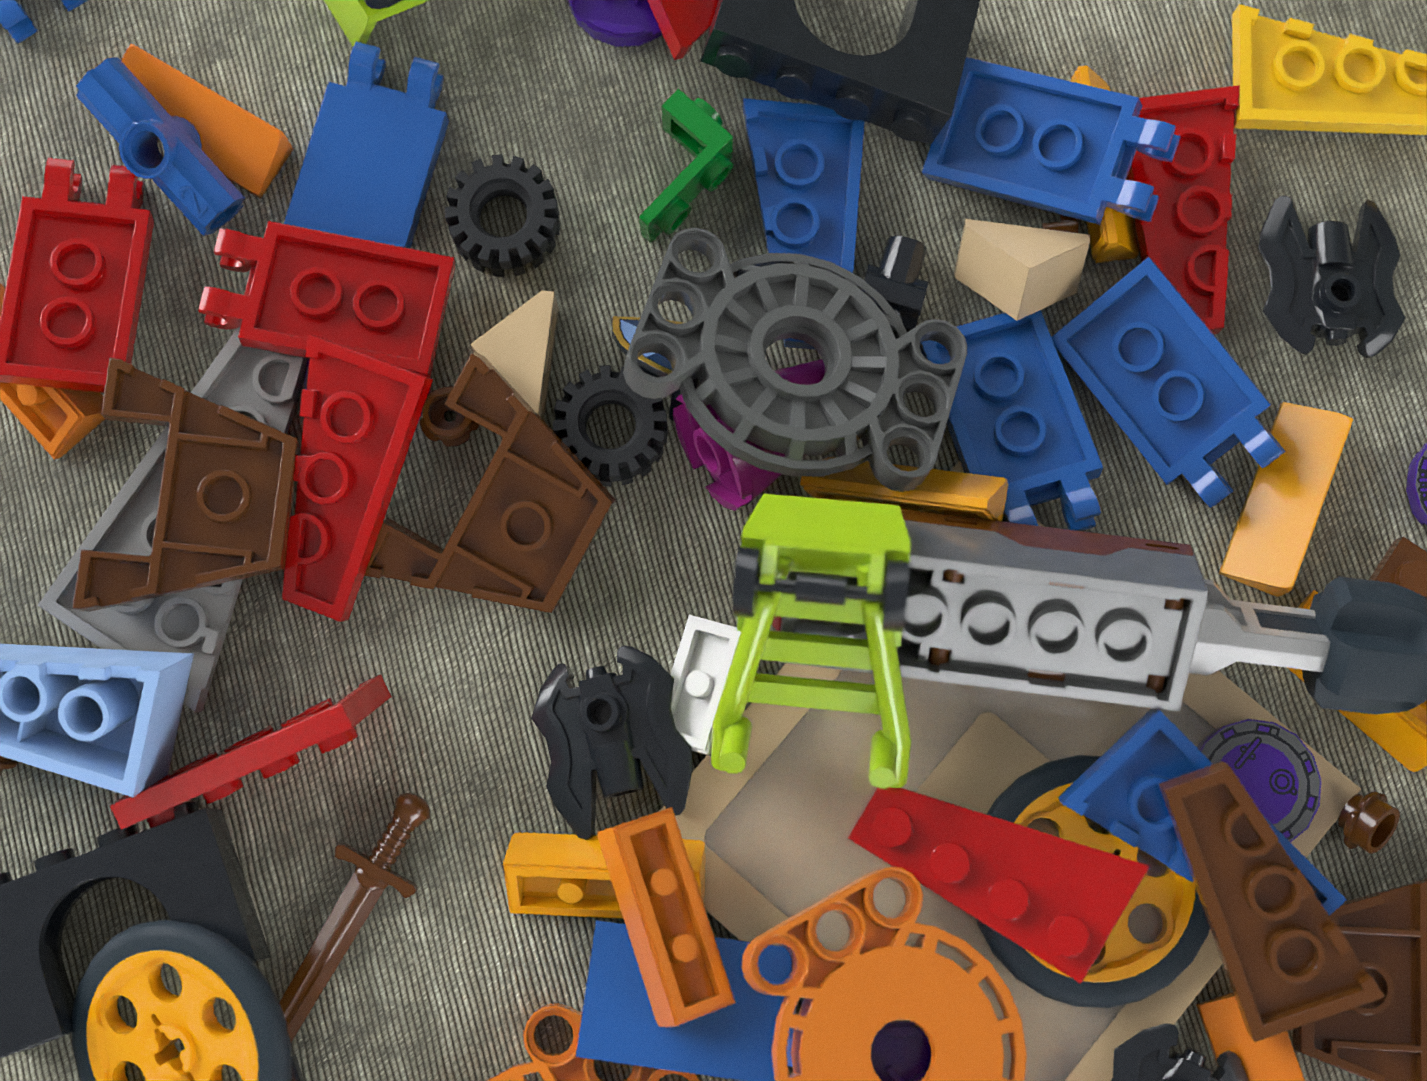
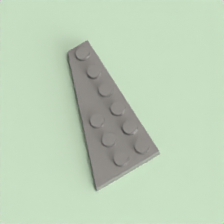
(192, 621)

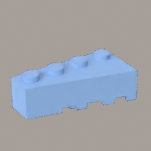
(92, 712)

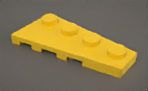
(1323, 81)

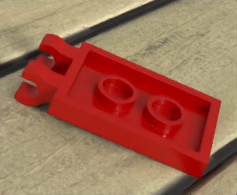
(74, 281)
(332, 287)

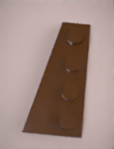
(1268, 925)

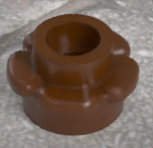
(437, 428)
(1368, 821)

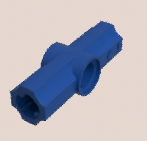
(136, 123)

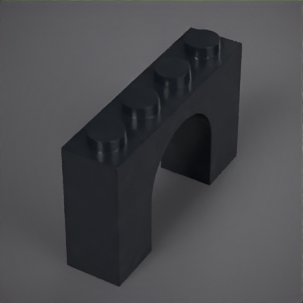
(899, 89)
(182, 862)

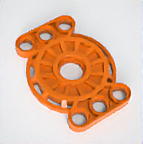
(880, 981)

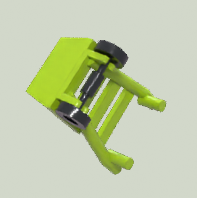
(822, 539)

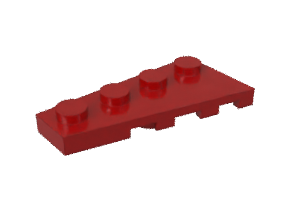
(350, 459)
(264, 750)

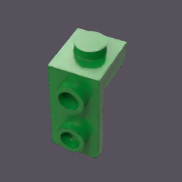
(701, 133)

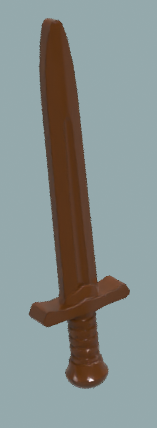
(353, 907)

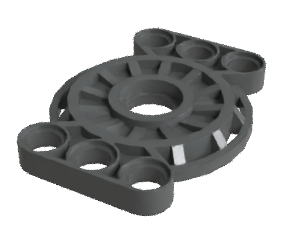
(851, 325)

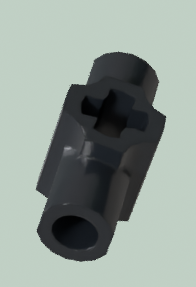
(899, 278)

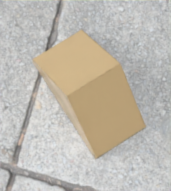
(1020, 265)
(524, 348)

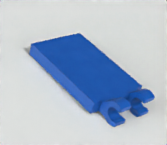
(1048, 143)
(371, 153)
(1167, 381)
(1021, 419)
(721, 1044)

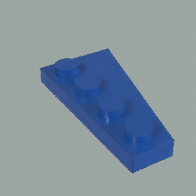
(806, 180)
(1126, 797)

